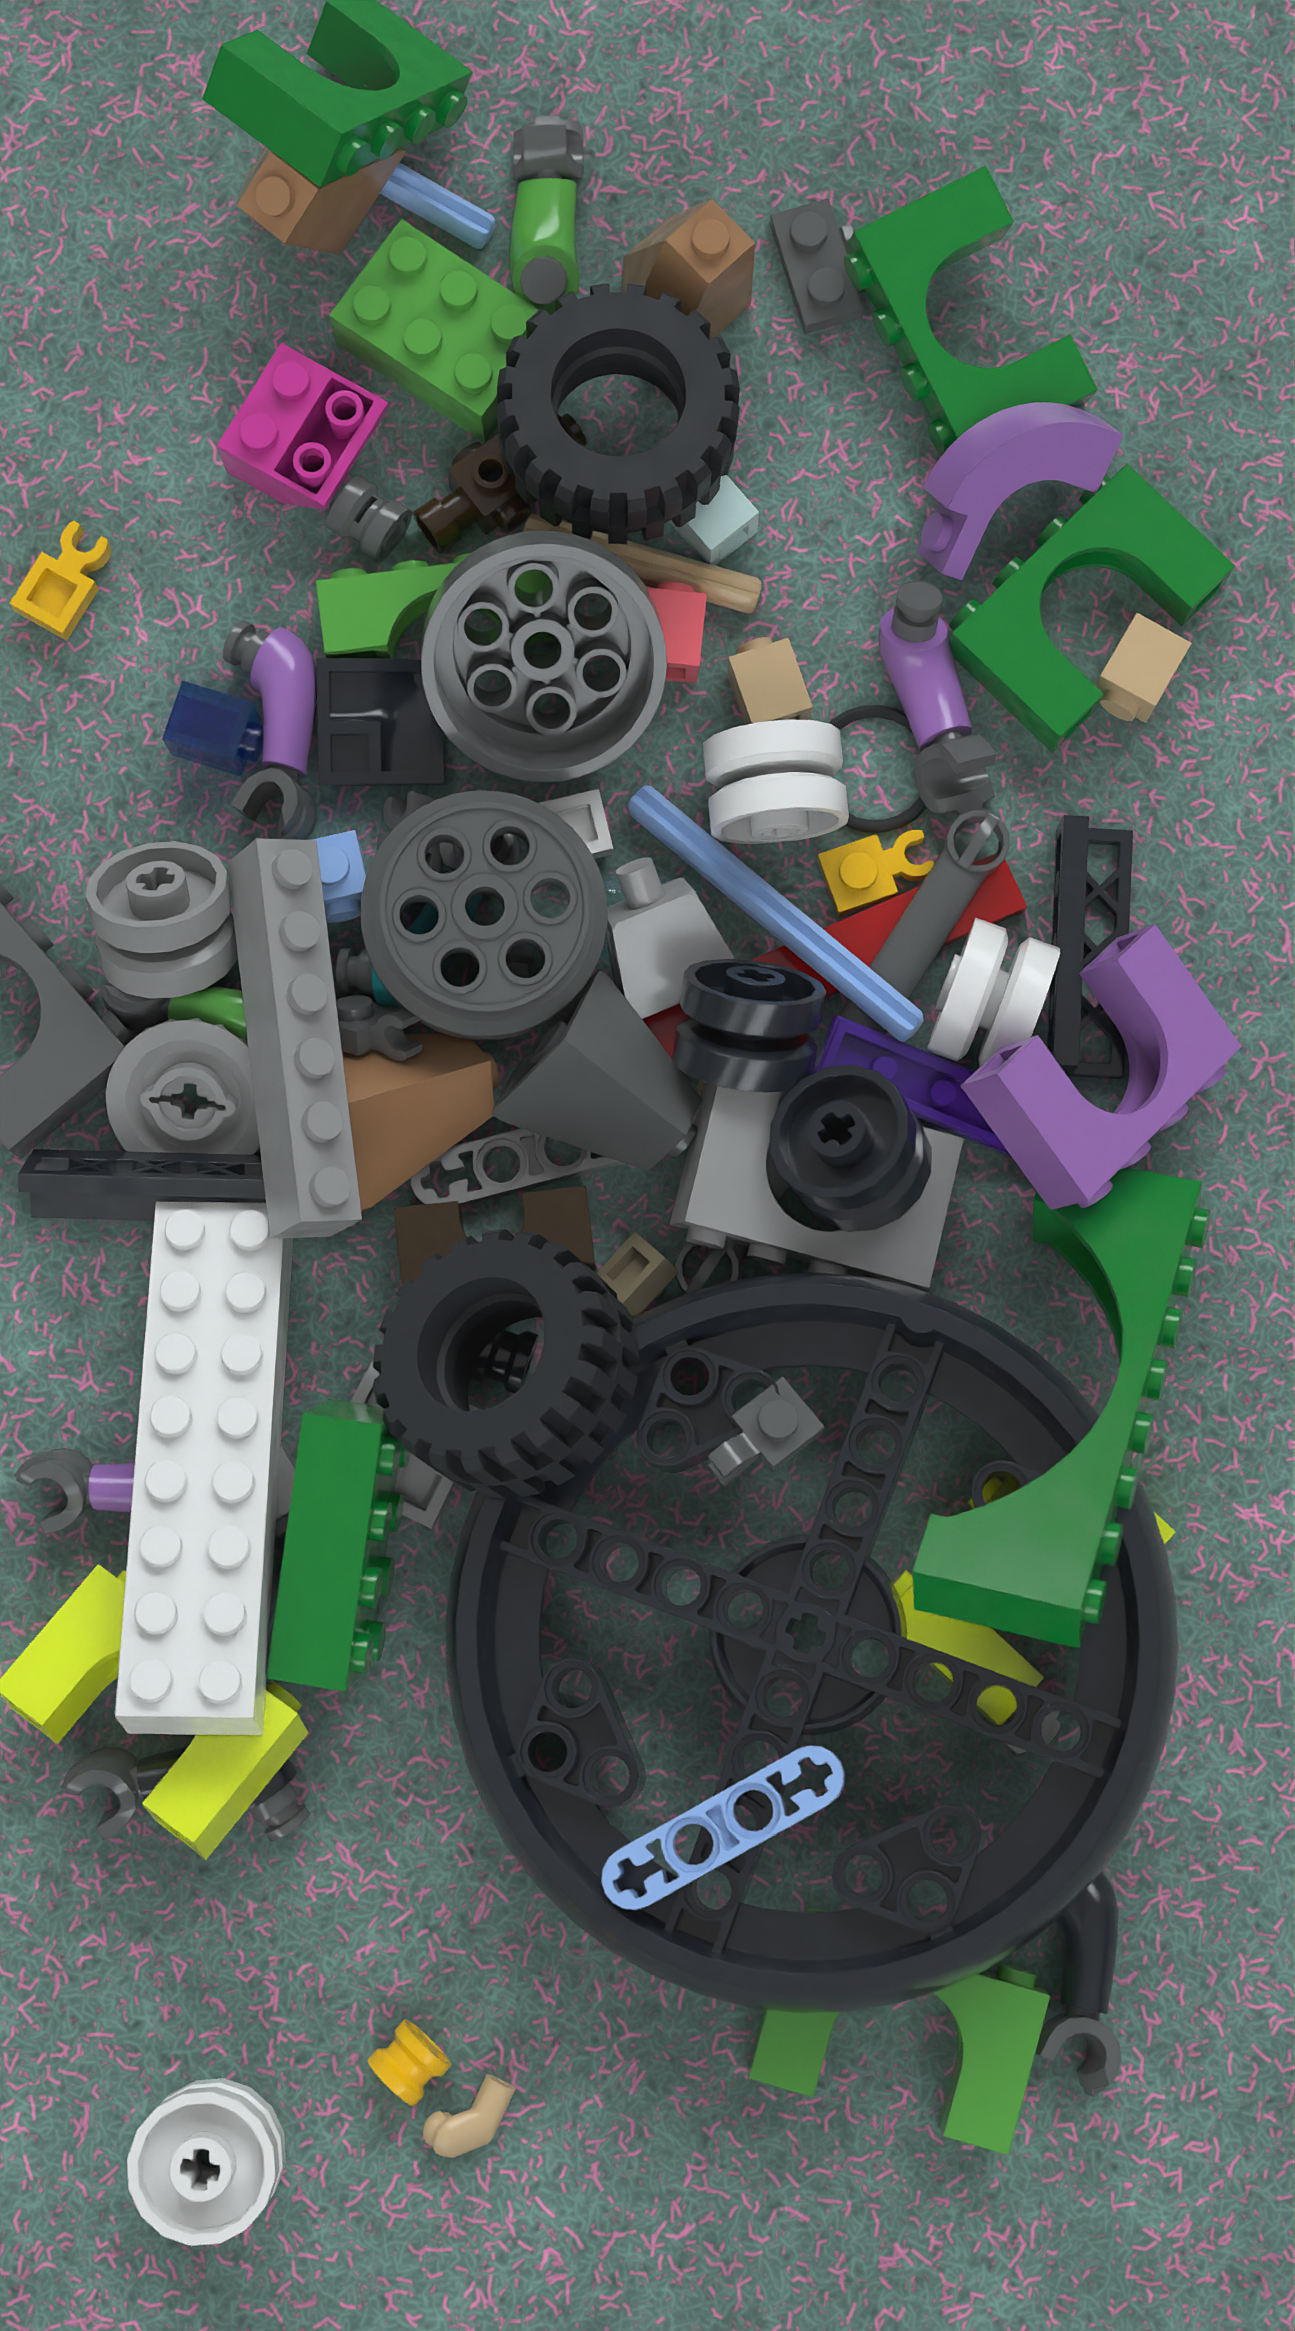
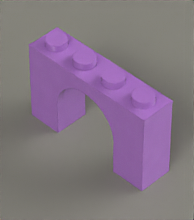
(1173, 1052)

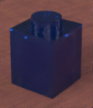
(214, 729)

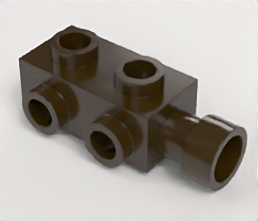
(477, 500)

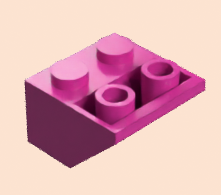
(299, 430)

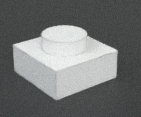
(587, 817)

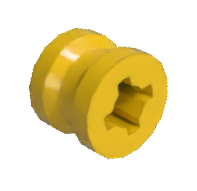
(409, 2062)

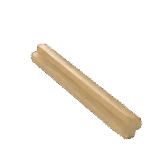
(658, 566)

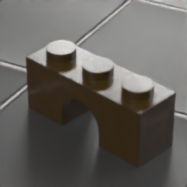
(431, 1228)

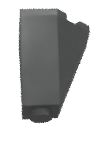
(603, 1083)

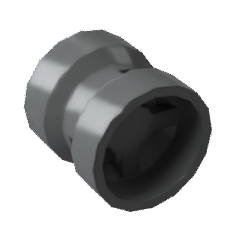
(368, 518)

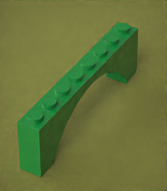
(1039, 1552)

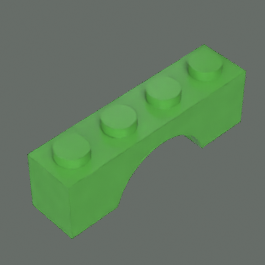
(370, 612)

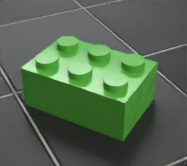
(432, 326)

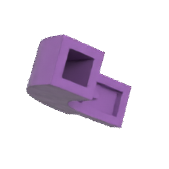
(999, 458)

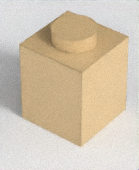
(1140, 669)
(768, 682)

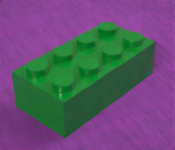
(337, 1547)

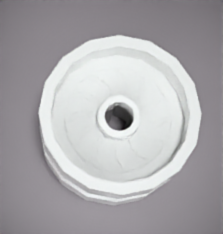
(775, 781)
(988, 997)
(181, 2193)

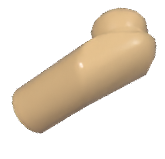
(472, 2128)

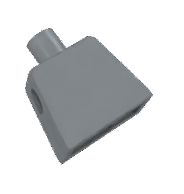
(657, 937)

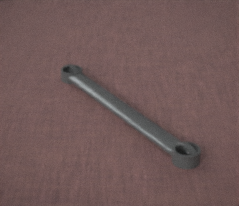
(902, 965)

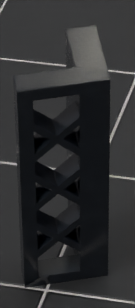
(1068, 935)
(130, 1183)

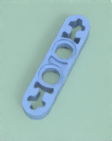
(720, 1820)

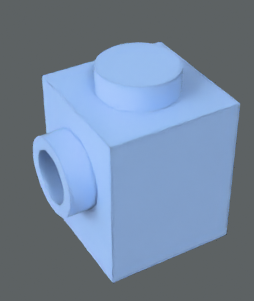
(342, 875)

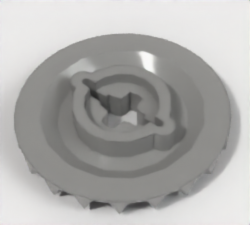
(162, 1064)

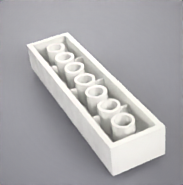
(205, 1474)

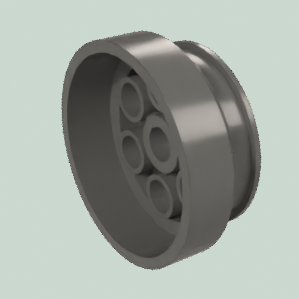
(503, 725)
(497, 1001)

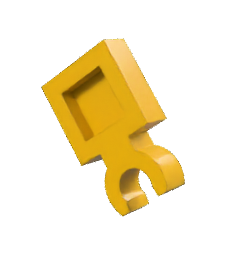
(58, 590)
(865, 873)

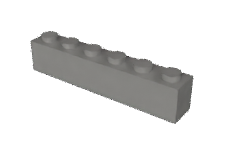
(293, 1039)

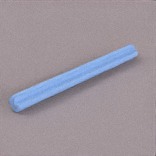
(776, 913)

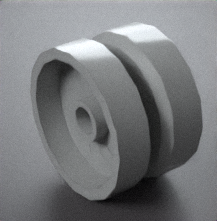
(162, 919)

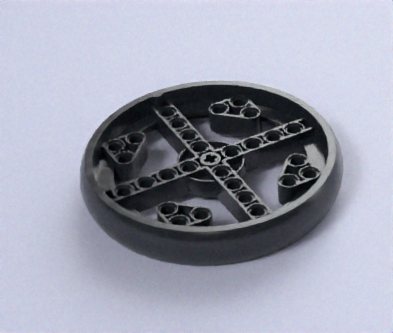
(881, 1948)

